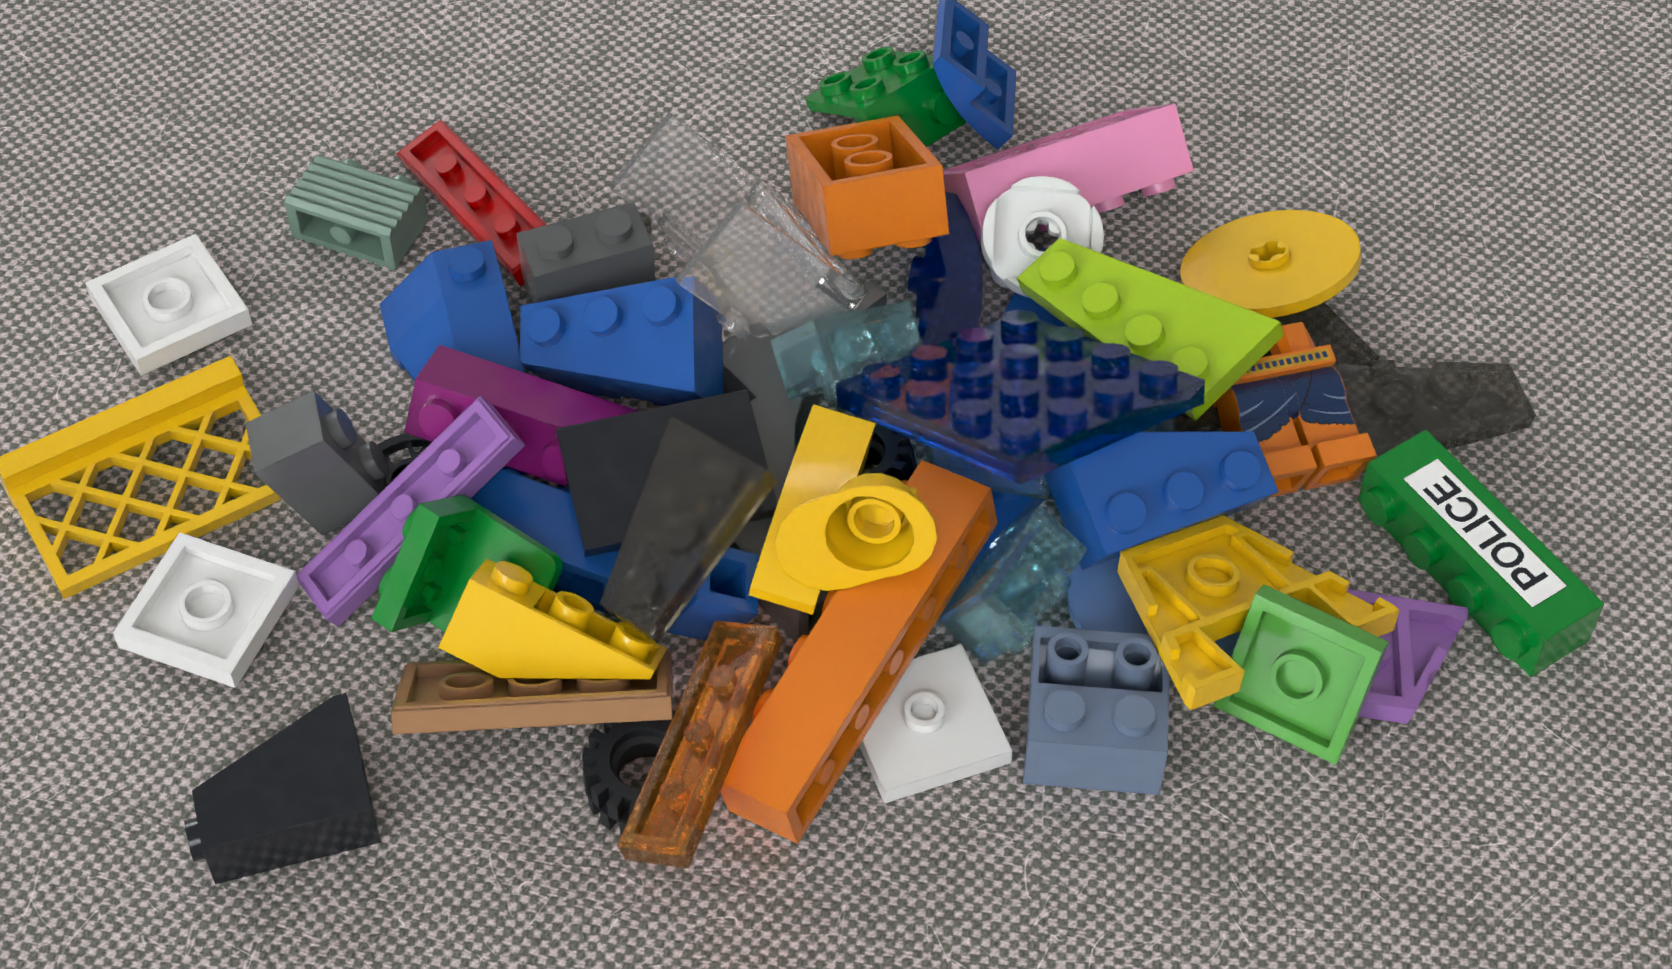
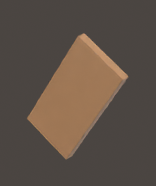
(466, 698)

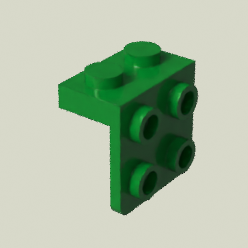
(890, 86)
(440, 554)

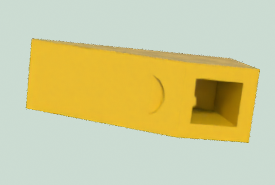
(532, 632)

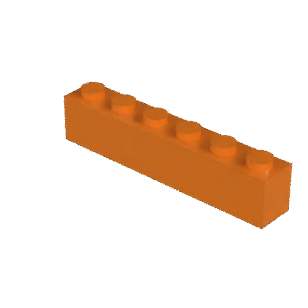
(851, 666)

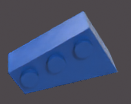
(627, 342)
(1157, 487)

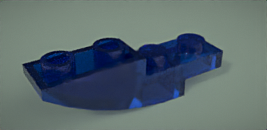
(948, 279)

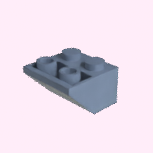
(1096, 711)

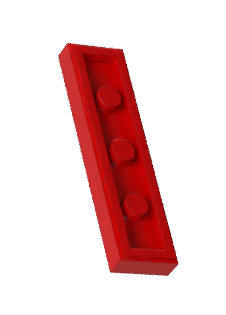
(470, 193)

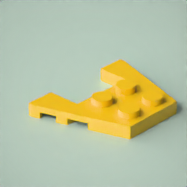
(1200, 589)

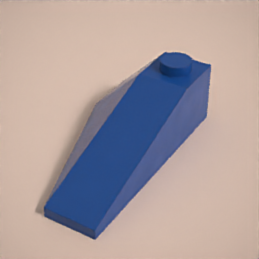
(452, 302)

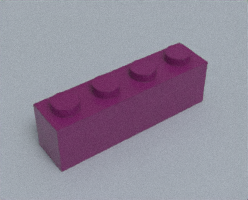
(526, 403)

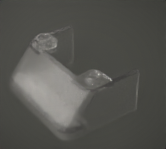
(739, 236)

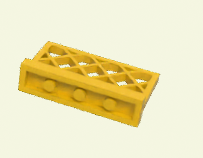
(115, 440)

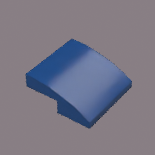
(971, 75)

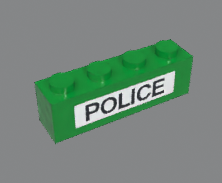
(1479, 553)

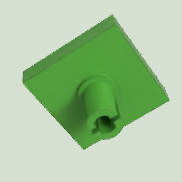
(1302, 673)

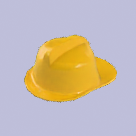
(856, 534)

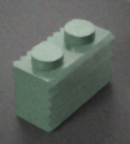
(356, 211)

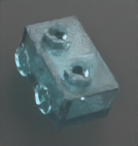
(841, 345)
(1013, 585)

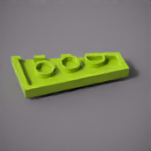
(1150, 315)

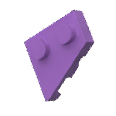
(1412, 657)

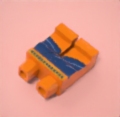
(1298, 415)

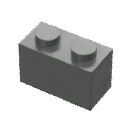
(586, 254)
(316, 461)

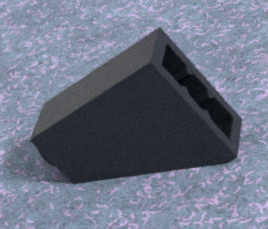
(286, 799)

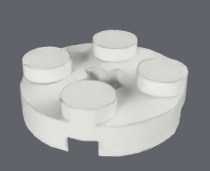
(1020, 210)

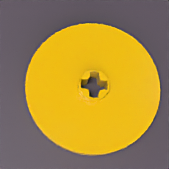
(1275, 261)

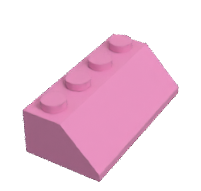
(1100, 158)

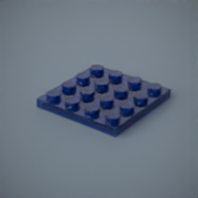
(1020, 395)

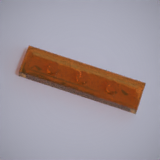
(700, 744)

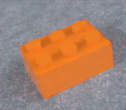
(867, 186)

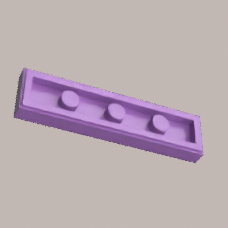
(451, 466)

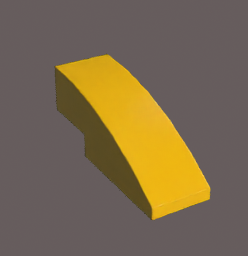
(827, 456)

